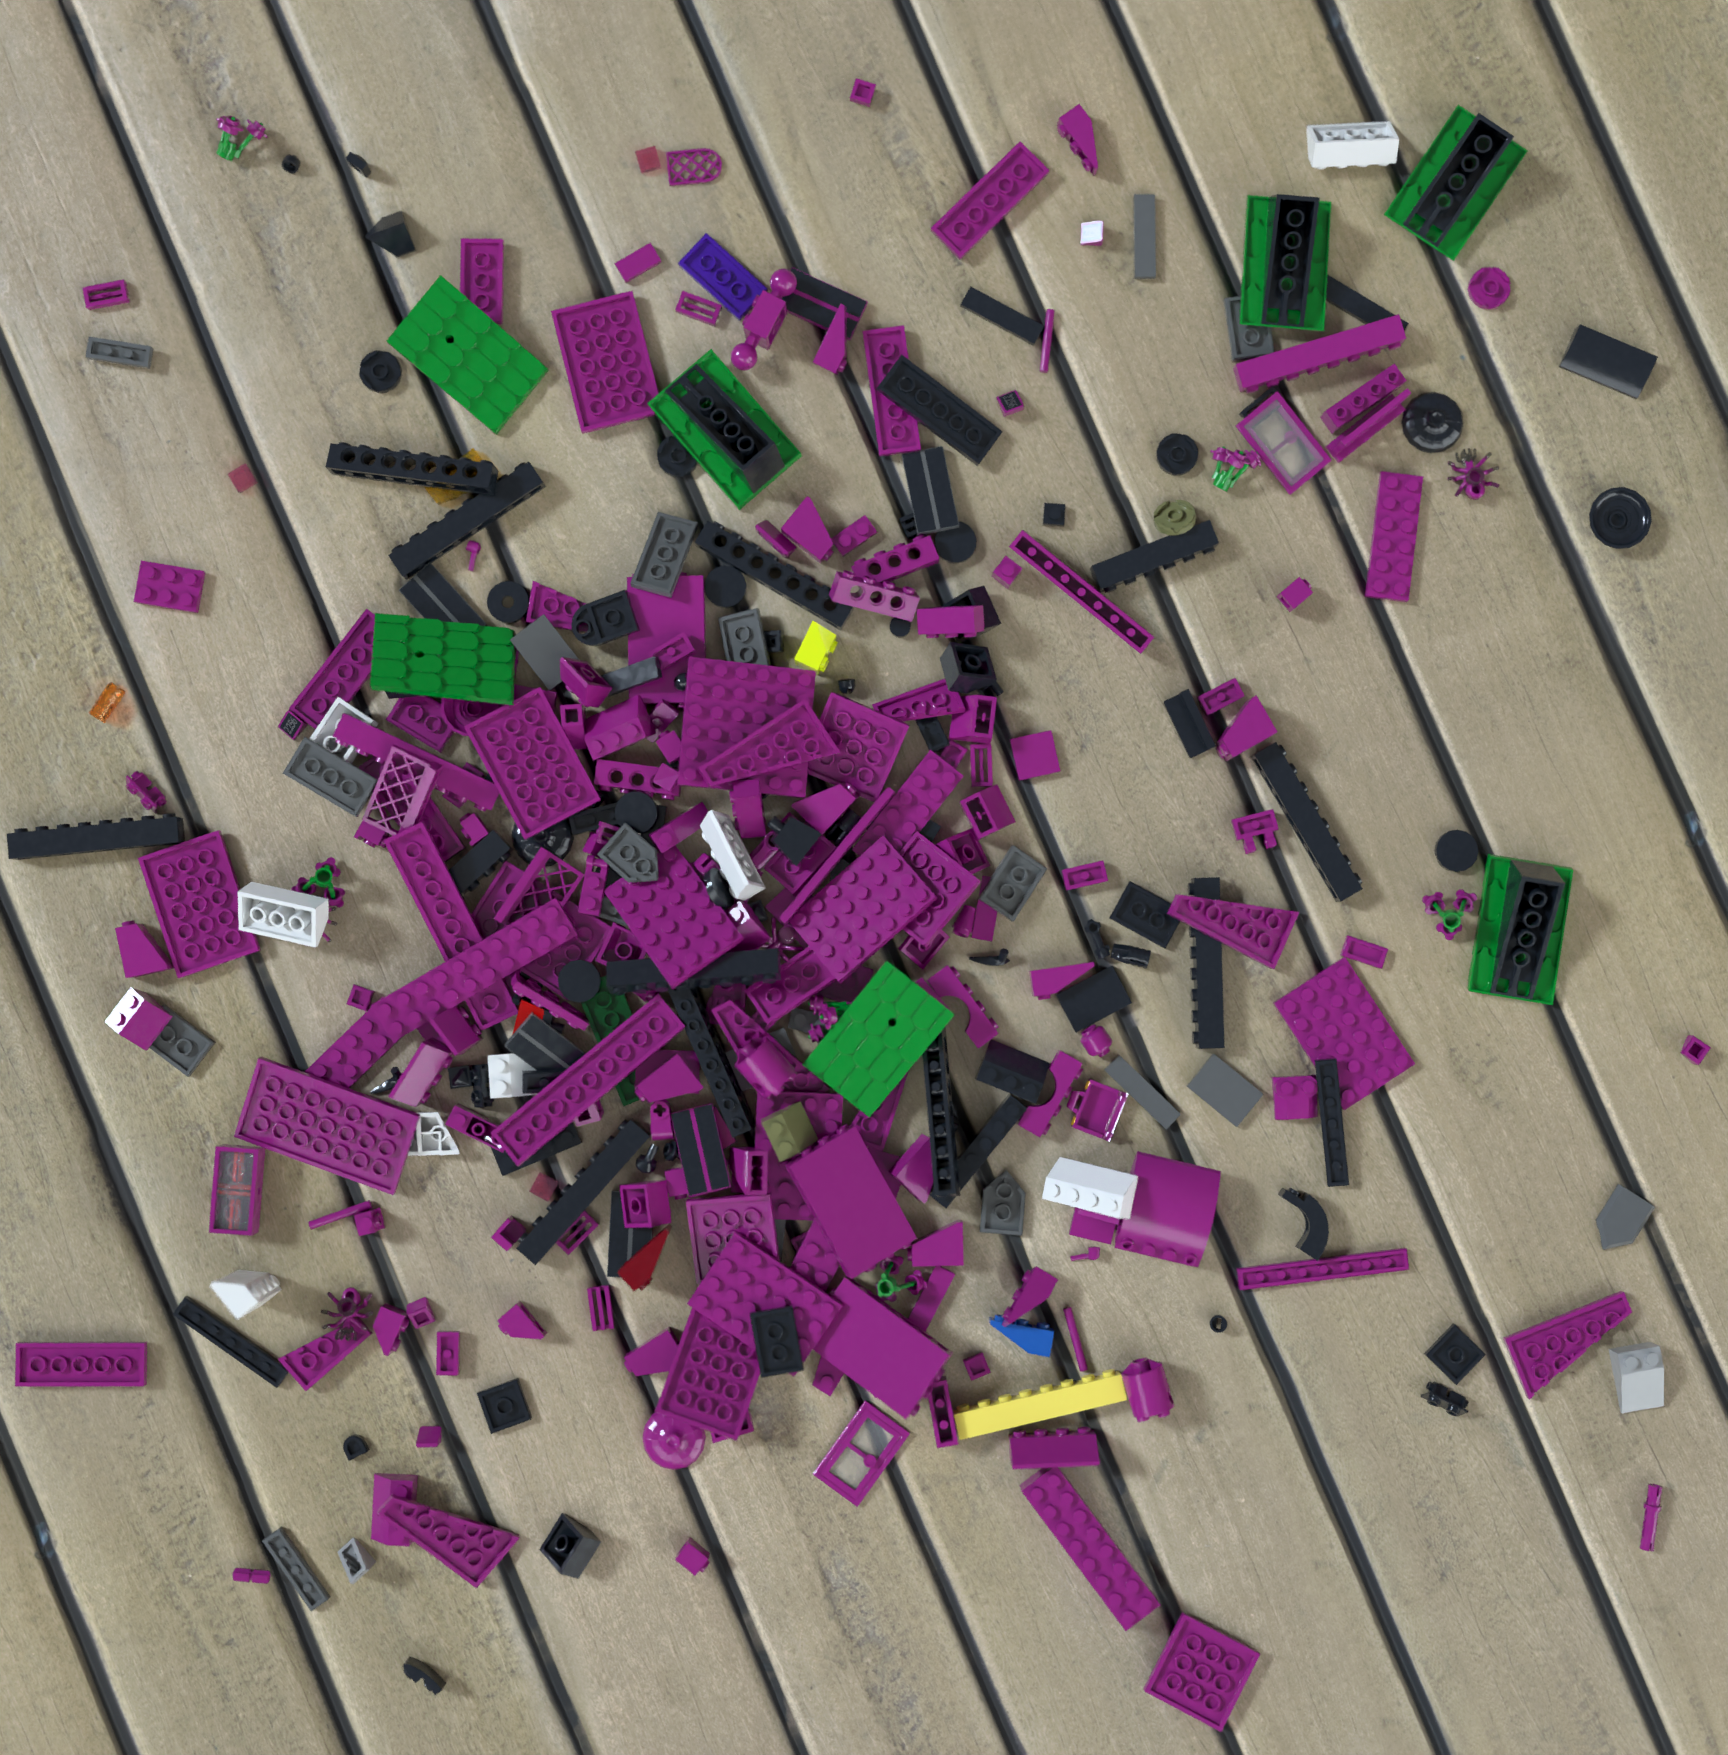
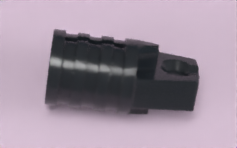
(1131, 955)

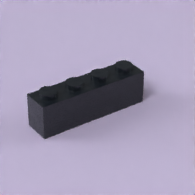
(480, 862)

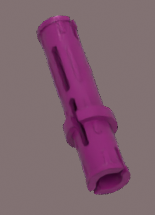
(1652, 1510)

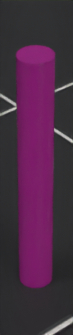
(1047, 340)
(340, 1214)
(1075, 1339)

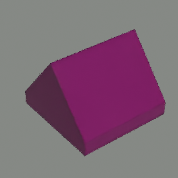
(592, 847)

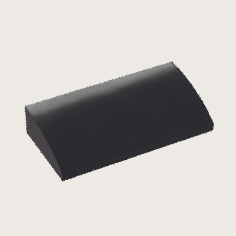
(1608, 361)

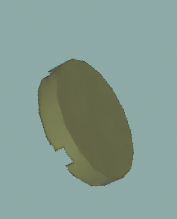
(1174, 517)

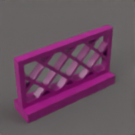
(1367, 426)
(420, 797)
(527, 880)

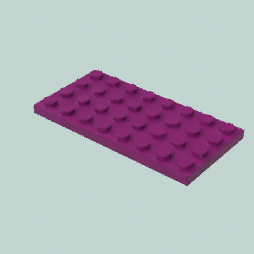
(327, 1125)

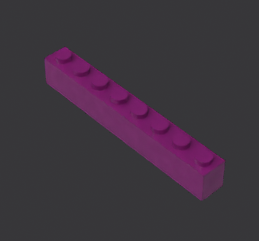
(1319, 353)
(1081, 591)
(452, 777)

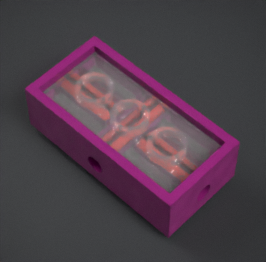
(237, 1189)

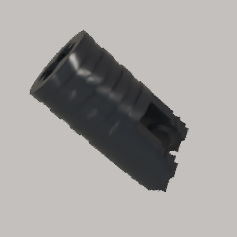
(845, 823)

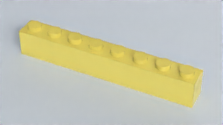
(1039, 1404)

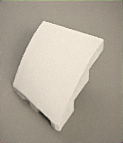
(432, 1137)

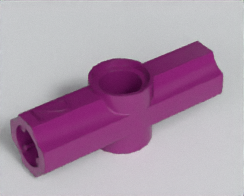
(764, 851)

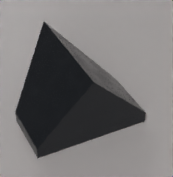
(392, 235)

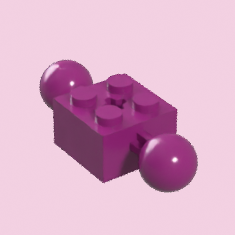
(765, 319)

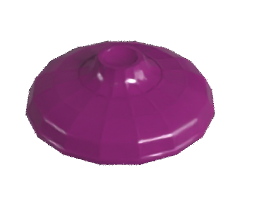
(460, 712)
(672, 1442)

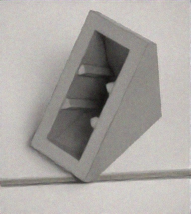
(355, 1560)

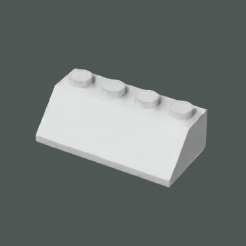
(1352, 144)
(324, 732)
(731, 855)
(282, 913)
(1091, 1188)
(246, 1290)

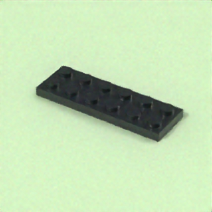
(939, 410)

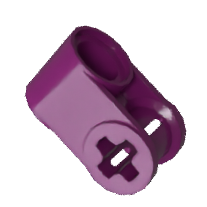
(662, 1123)

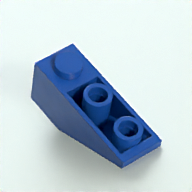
(1031, 1338)

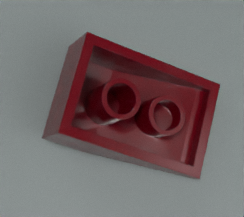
(641, 1265)

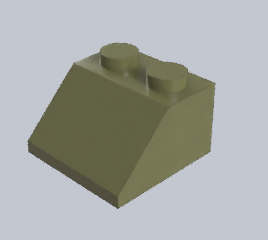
(789, 1130)

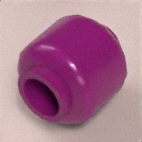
(1096, 1040)

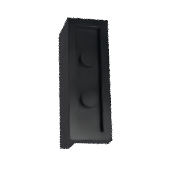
(1189, 724)

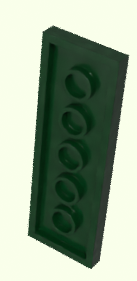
(605, 1014)

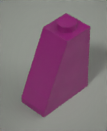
(809, 532)
(826, 806)
(140, 951)
(668, 1081)
(749, 1169)
(915, 1169)
(939, 1247)
(653, 1355)

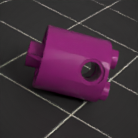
(764, 1066)
(1147, 1389)

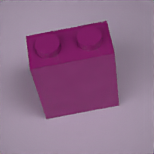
(1245, 730)

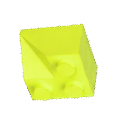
(816, 648)

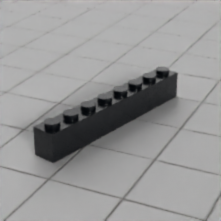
(466, 521)
(1306, 822)
(95, 838)
(726, 970)
(1206, 975)
(583, 1191)

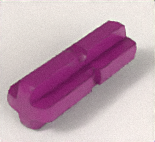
(256, 1576)

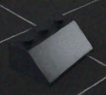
(1012, 1071)

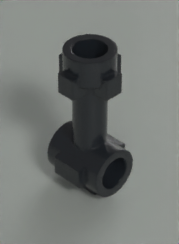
(1093, 928)

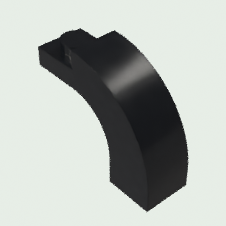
(1316, 1223)

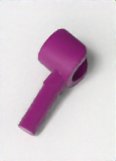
(475, 548)
(1093, 1254)

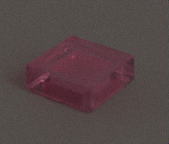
(648, 159)
(242, 478)
(544, 1186)

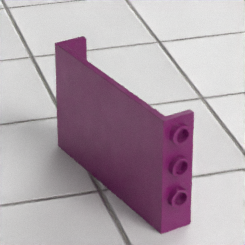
(661, 620)
(851, 1201)
(882, 1349)

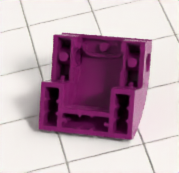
(1170, 1210)

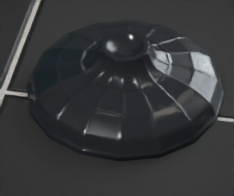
(1432, 422)
(1620, 517)
(556, 839)

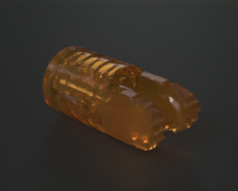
(107, 702)

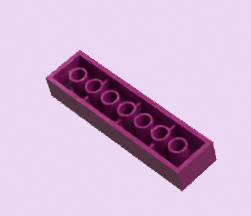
(1089, 1546)

